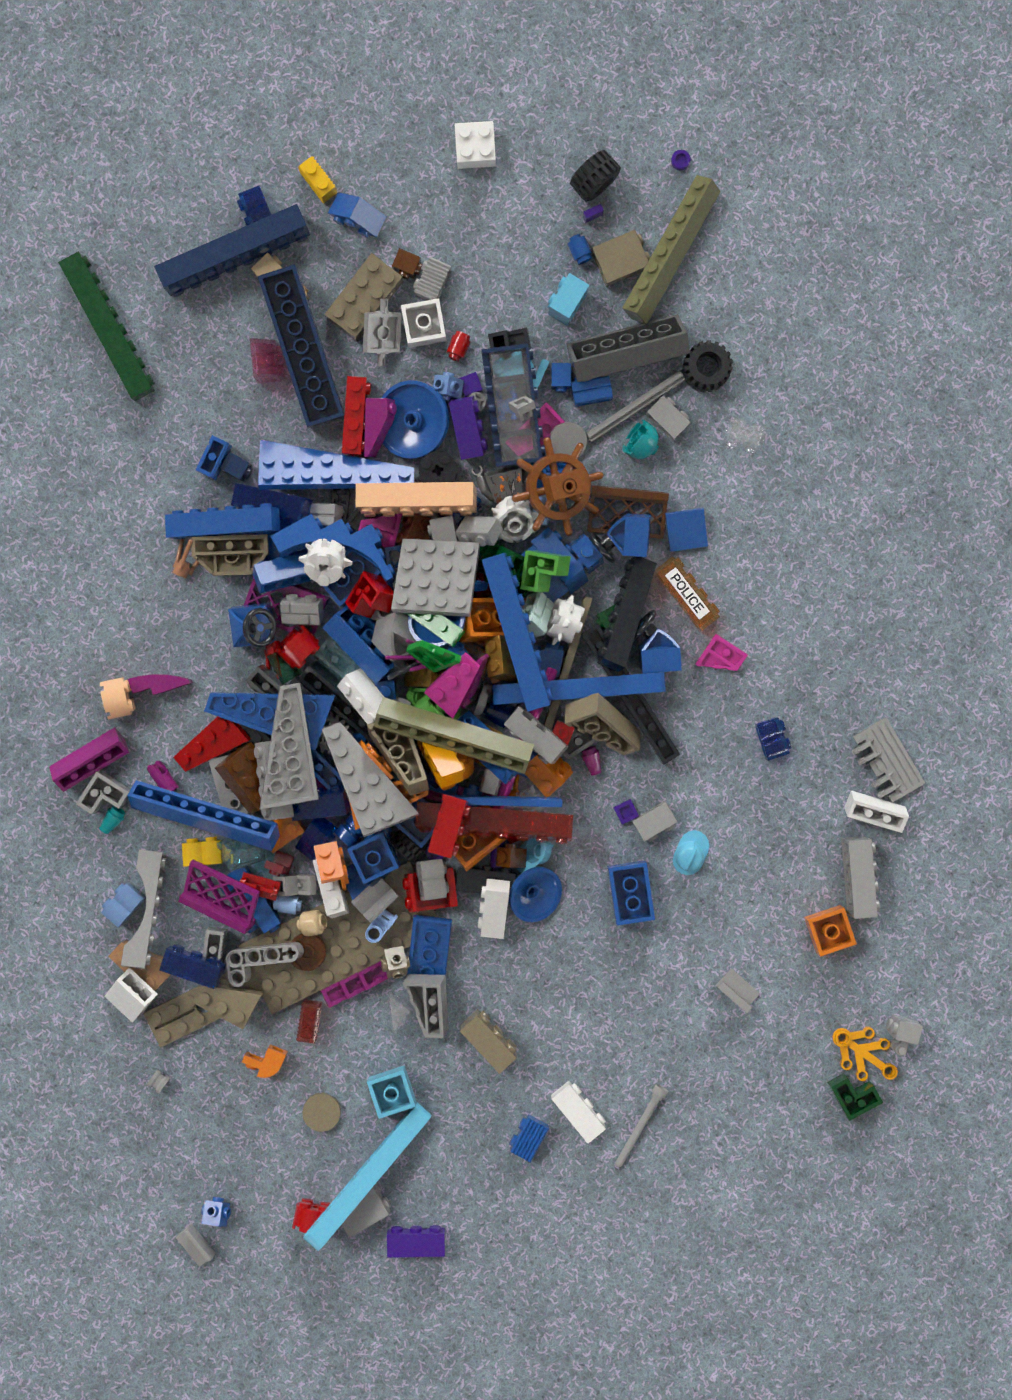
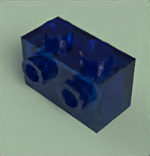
(317, 833)

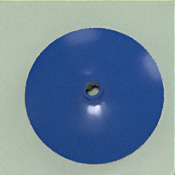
(431, 412)

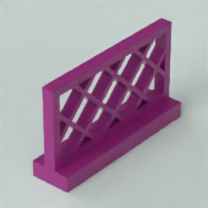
(295, 589)
(216, 907)

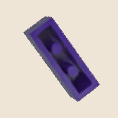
(468, 427)
(416, 1242)

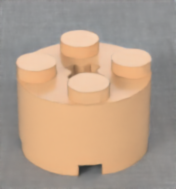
(116, 698)

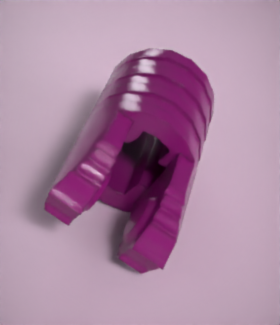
(162, 776)

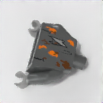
(501, 482)

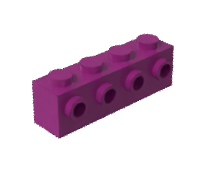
(88, 759)

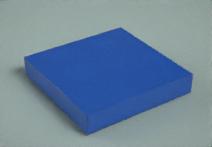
(686, 529)

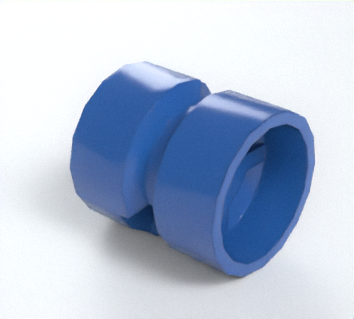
(347, 832)

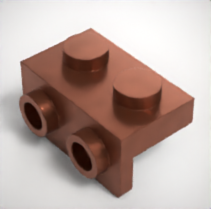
(414, 528)

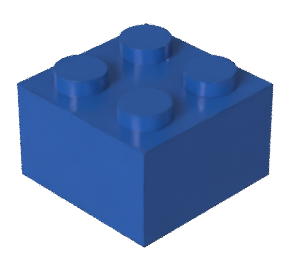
(373, 857)

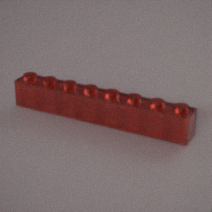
(503, 823)

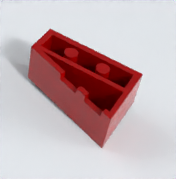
(449, 826)

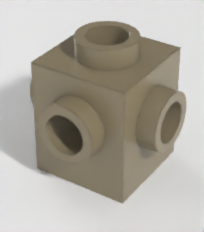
(395, 962)

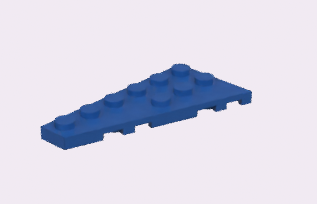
(259, 709)

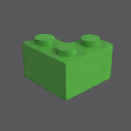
(539, 568)

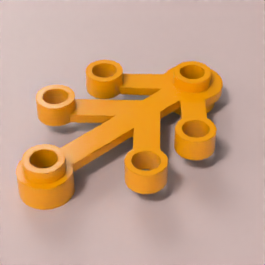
(861, 1052)

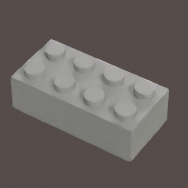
(860, 877)

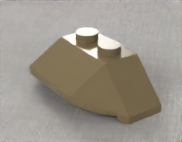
(230, 553)

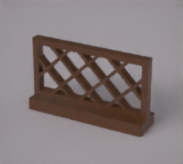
(627, 494)

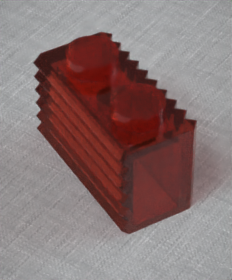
(309, 1021)

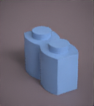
(123, 904)

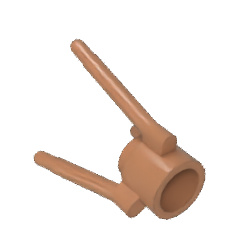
(181, 566)

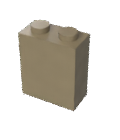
(620, 257)

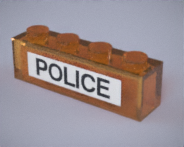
(686, 593)

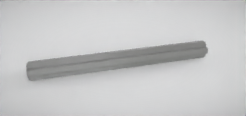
(635, 406)

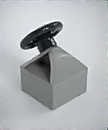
(390, 640)

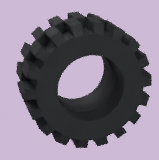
(595, 175)
(711, 350)

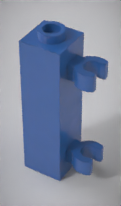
(264, 914)

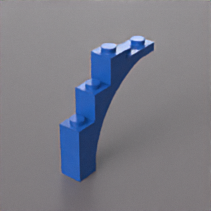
(361, 542)

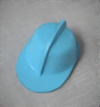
(691, 852)
(536, 853)

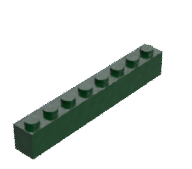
(107, 326)

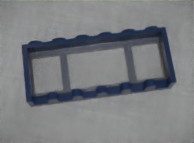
(506, 379)

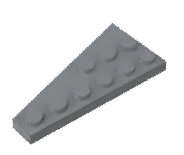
(289, 762)
(369, 790)

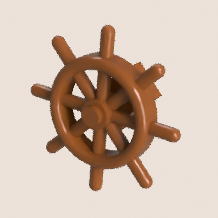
(570, 483)

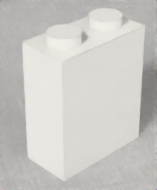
(130, 994)

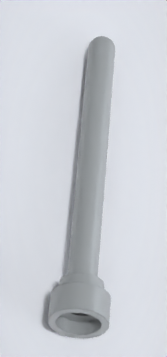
(659, 1093)

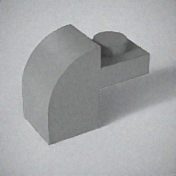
(296, 884)

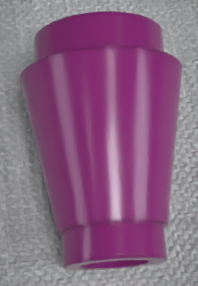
(592, 760)

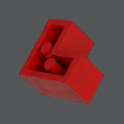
(370, 594)

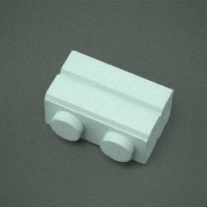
(539, 611)

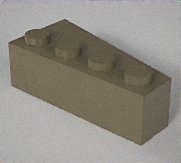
(604, 723)
(402, 757)

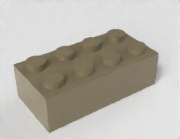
(363, 294)

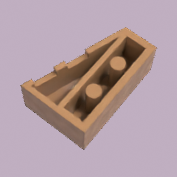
(151, 975)

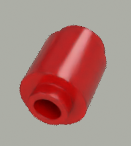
(458, 346)

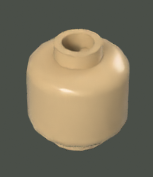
(312, 923)

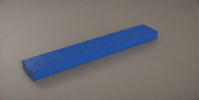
(511, 800)

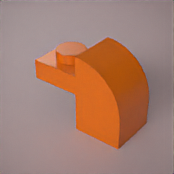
(269, 1064)

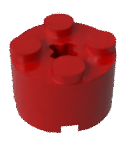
(297, 647)
(307, 1213)

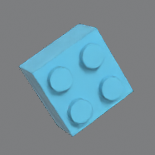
(568, 299)
(391, 1092)

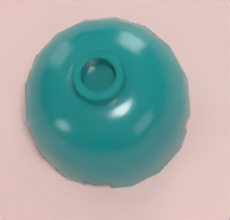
(642, 441)

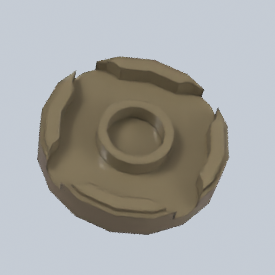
(321, 1112)

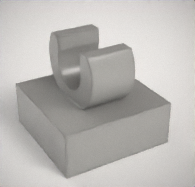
(521, 406)

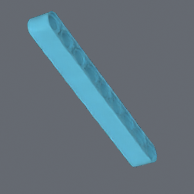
(367, 1177)

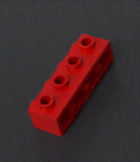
(354, 416)

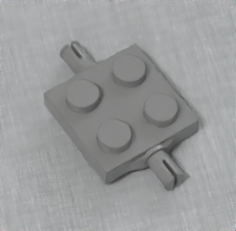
(382, 332)

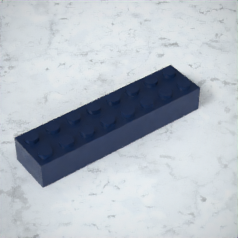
(232, 251)
(301, 345)

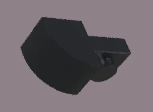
(509, 338)

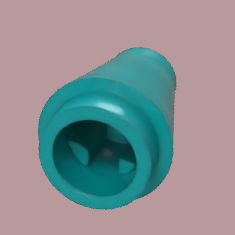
(112, 818)

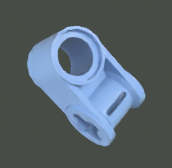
(381, 924)

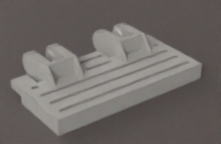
(889, 759)

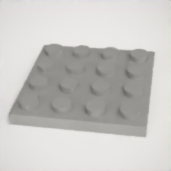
(436, 577)

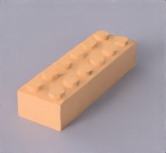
(416, 498)

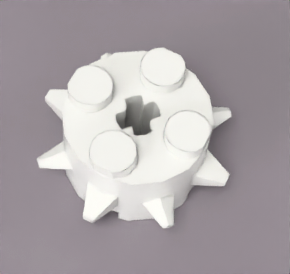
(515, 519)
(325, 561)
(565, 620)

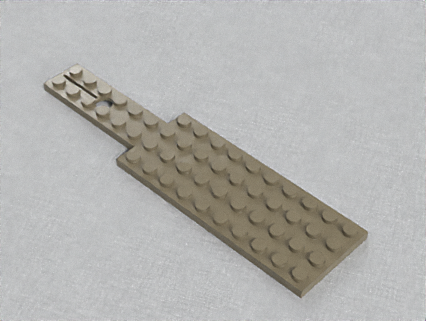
(282, 982)

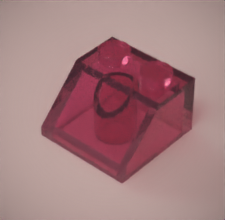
(266, 361)

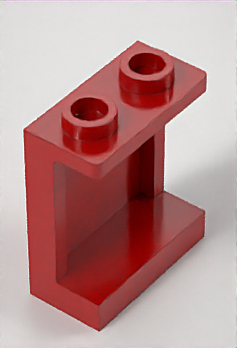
(413, 901)

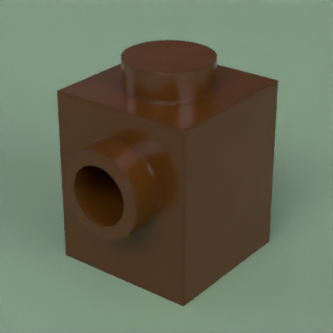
(407, 264)
(511, 856)

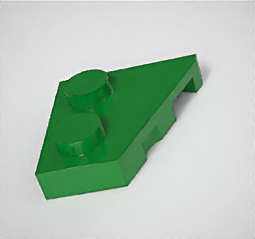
(433, 656)

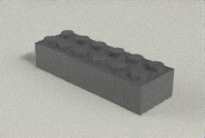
(628, 348)

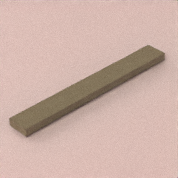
(567, 663)

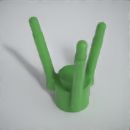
(415, 694)

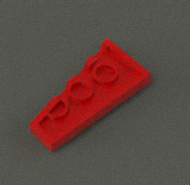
(212, 741)

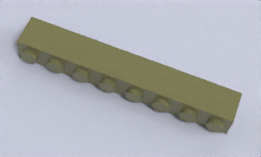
(671, 249)
(453, 735)

